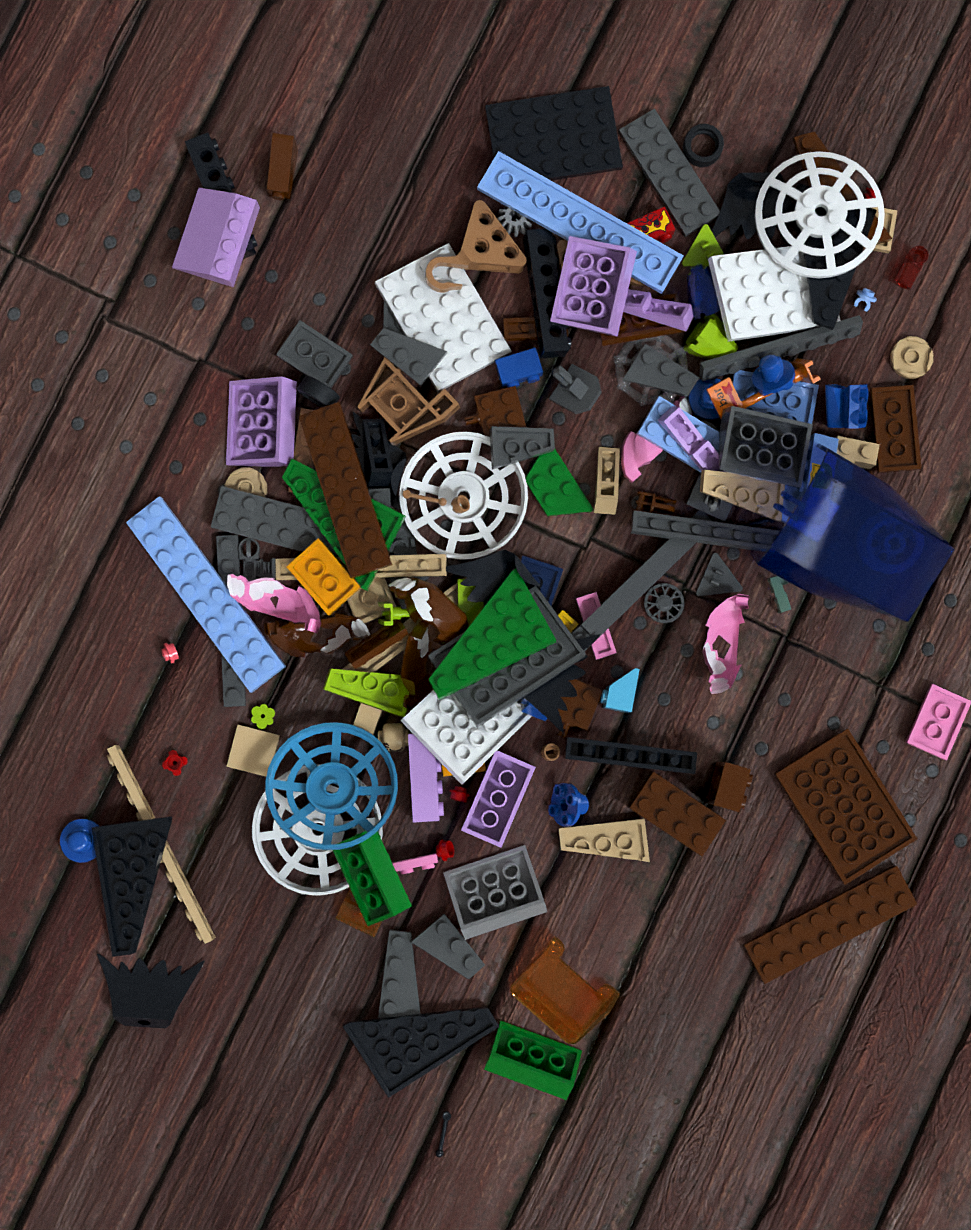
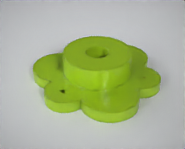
(257, 713)

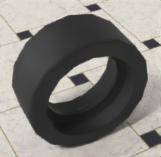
(708, 130)
(317, 392)

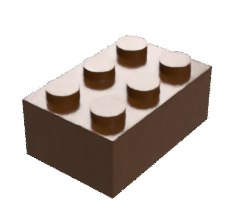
(729, 786)

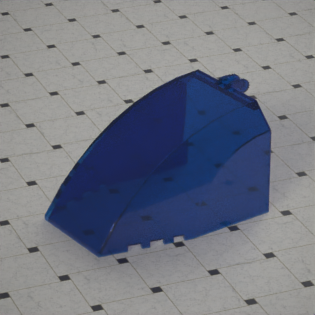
(856, 542)

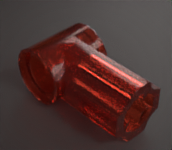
(911, 268)

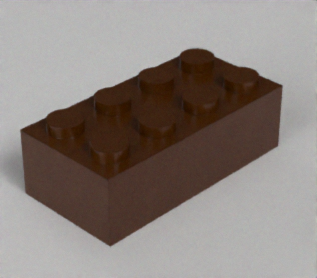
(676, 813)

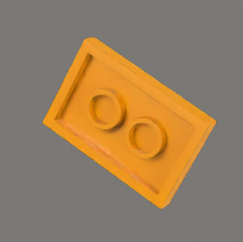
(323, 576)

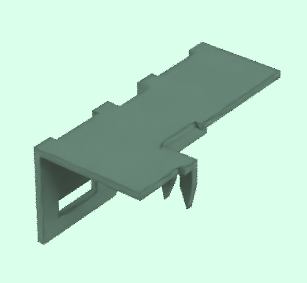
(781, 599)

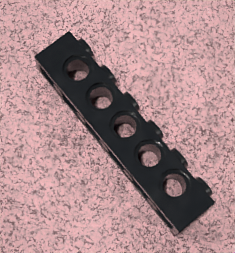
(198, 149)
(543, 240)
(630, 755)

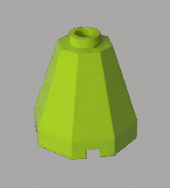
(709, 339)

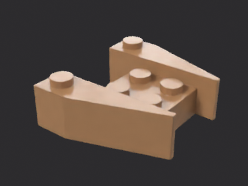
(403, 405)

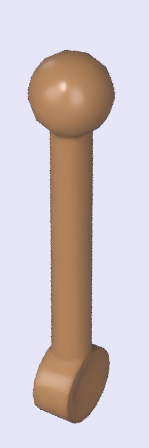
(407, 494)

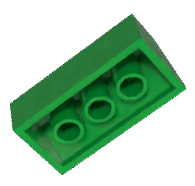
(372, 879)
(533, 1060)

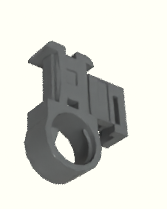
(255, 568)

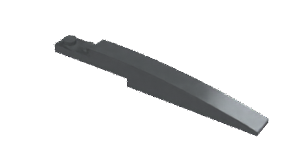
(635, 586)

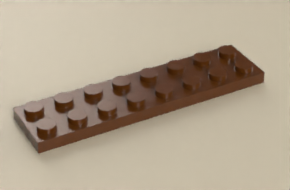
(345, 490)
(830, 924)

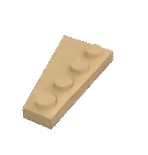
(744, 492)
(613, 839)

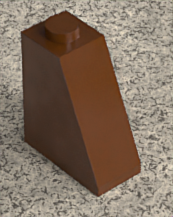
(282, 166)

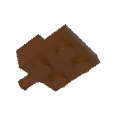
(497, 409)
(579, 708)

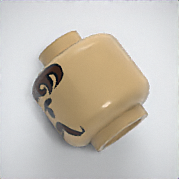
(394, 736)

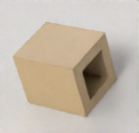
(367, 718)

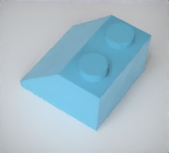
(621, 693)

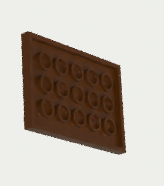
(845, 806)

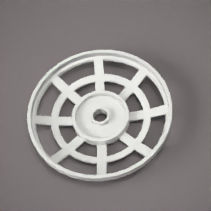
(815, 225)
(457, 483)
(306, 833)

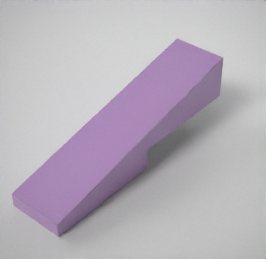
(661, 311)
(689, 439)

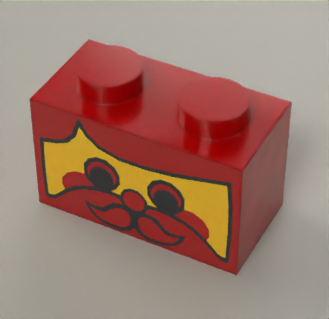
(656, 225)

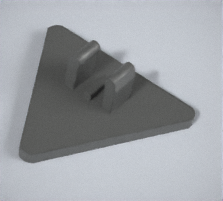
(718, 579)

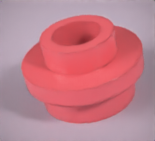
(169, 652)

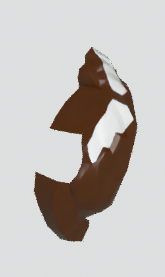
(432, 606)
(297, 641)
(413, 670)

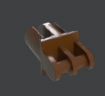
(653, 505)

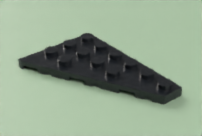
(829, 293)
(128, 867)
(412, 1045)

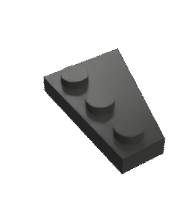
(519, 444)

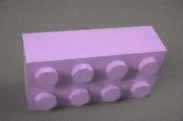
(424, 782)
(498, 798)

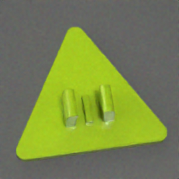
(702, 248)

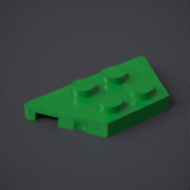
(555, 487)

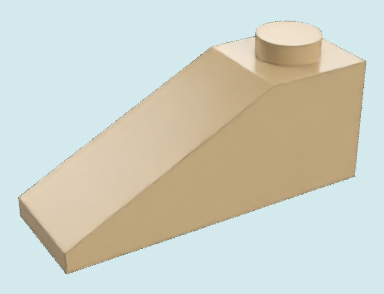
(607, 480)

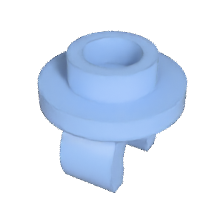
(865, 295)

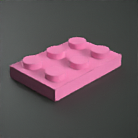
(938, 722)

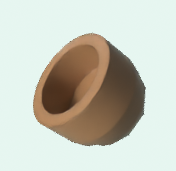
(465, 505)
(550, 757)

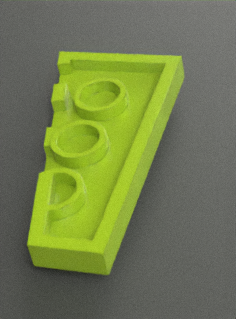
(370, 688)

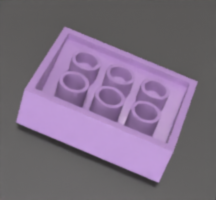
(216, 235)
(593, 285)
(261, 422)

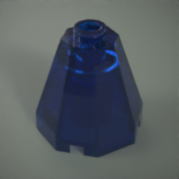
(701, 291)

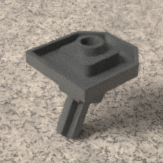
(576, 390)
(708, 504)

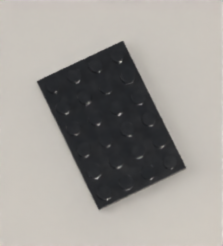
(558, 133)

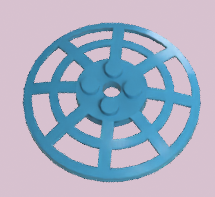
(327, 774)

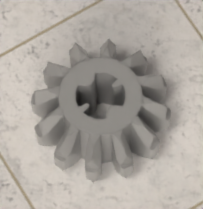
(506, 220)

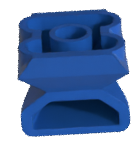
(846, 406)

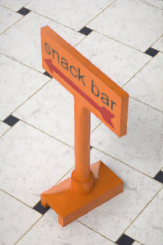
(724, 394)

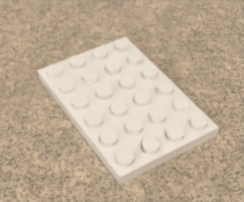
(760, 295)
(446, 320)
(453, 736)

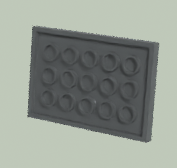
(507, 686)

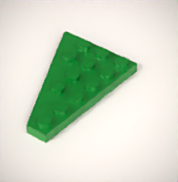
(307, 488)
(499, 636)

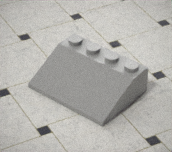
(495, 892)

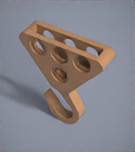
(469, 259)

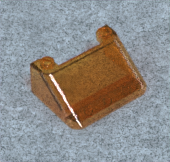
(561, 995)

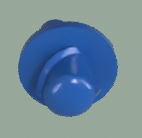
(773, 375)
(700, 401)
(567, 804)
(78, 841)

